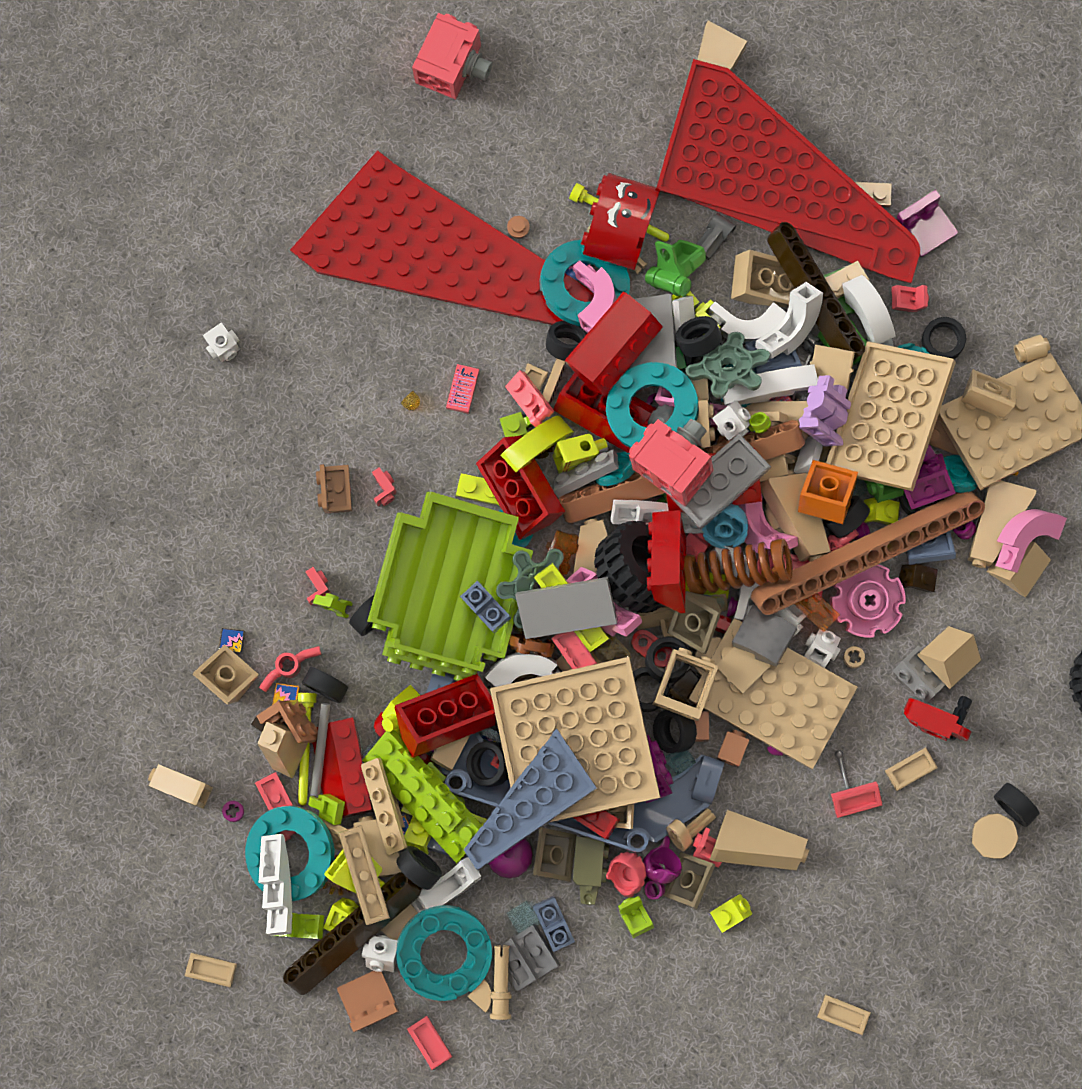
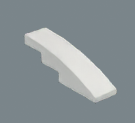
(774, 384)
(642, 511)
(275, 877)

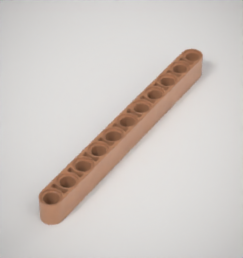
(599, 499)
(868, 552)

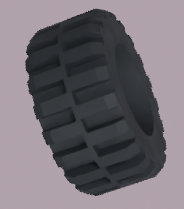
(623, 560)

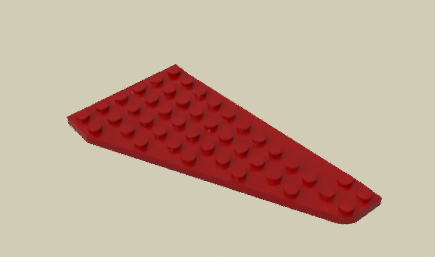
(757, 168)
(416, 241)

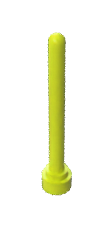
(580, 194)
(308, 701)

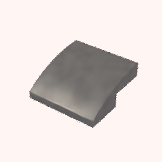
(764, 636)
(532, 961)

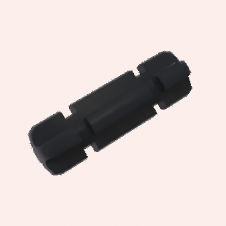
(963, 704)

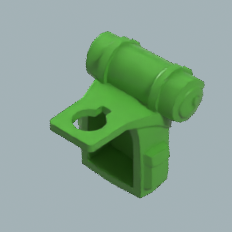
(675, 266)

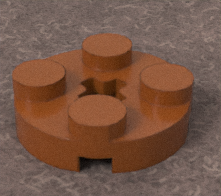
(532, 644)

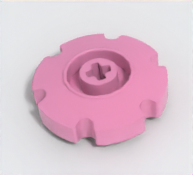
(885, 599)

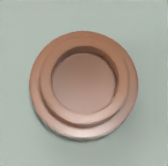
(518, 226)

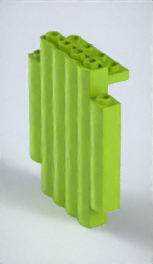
(425, 574)

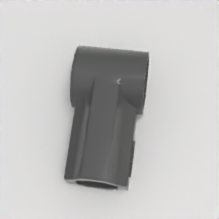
(715, 234)

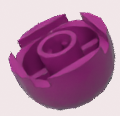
(513, 861)

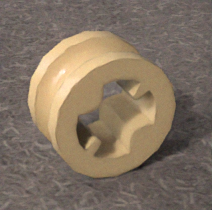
(861, 656)

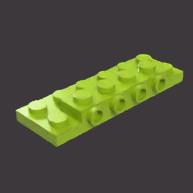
(425, 796)

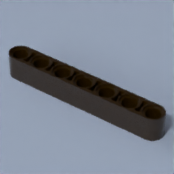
(802, 268)
(348, 937)

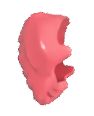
(627, 873)

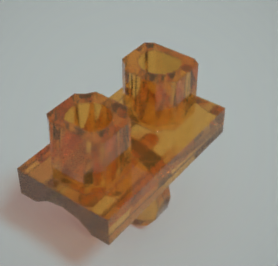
(567, 545)
(818, 611)

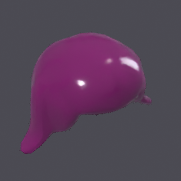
(665, 856)

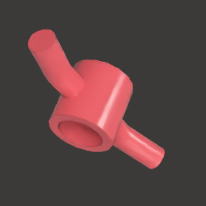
(298, 658)

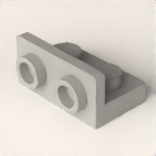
(918, 676)

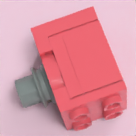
(450, 56)
(673, 459)

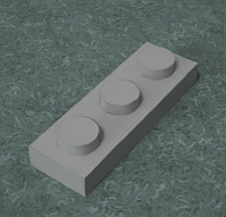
(585, 473)

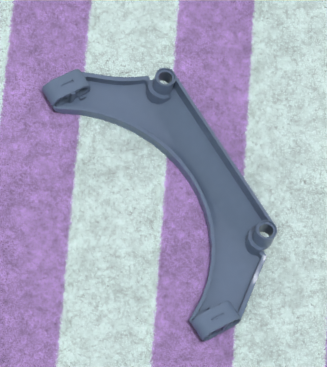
(691, 790)

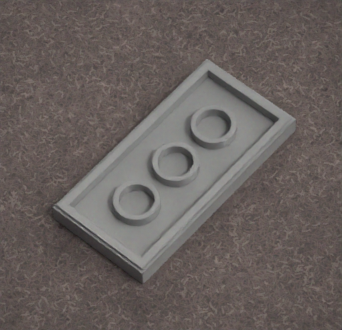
(663, 346)
(735, 470)
(566, 608)

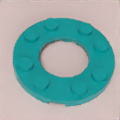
(553, 286)
(640, 378)
(313, 832)
(451, 985)

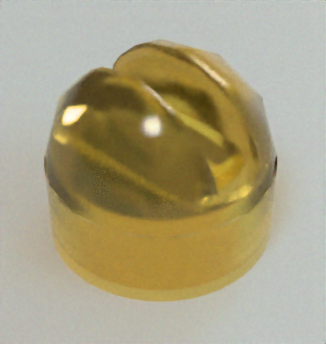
(411, 401)

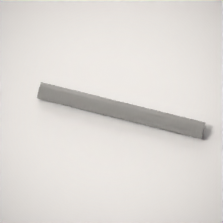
(320, 749)

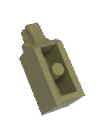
(589, 868)

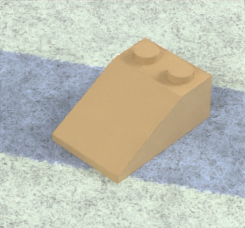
(760, 280)

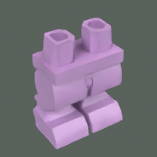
(825, 411)

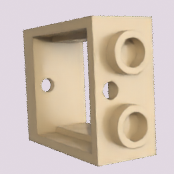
(675, 706)

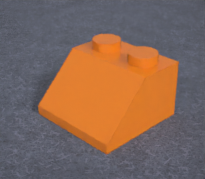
(827, 492)

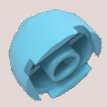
(727, 528)

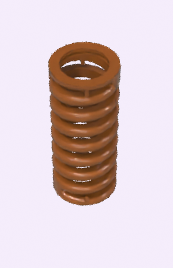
(698, 569)

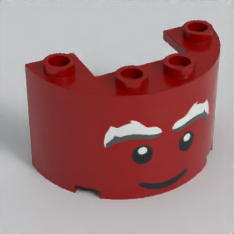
(620, 220)

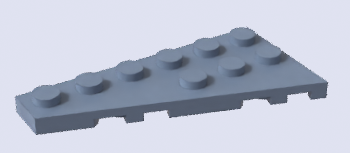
(540, 794)

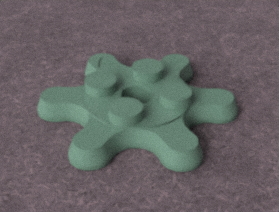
(727, 377)
(525, 579)

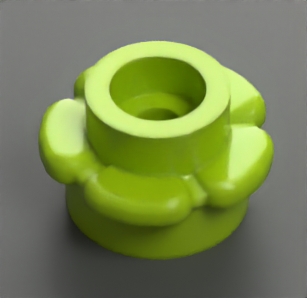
(759, 422)

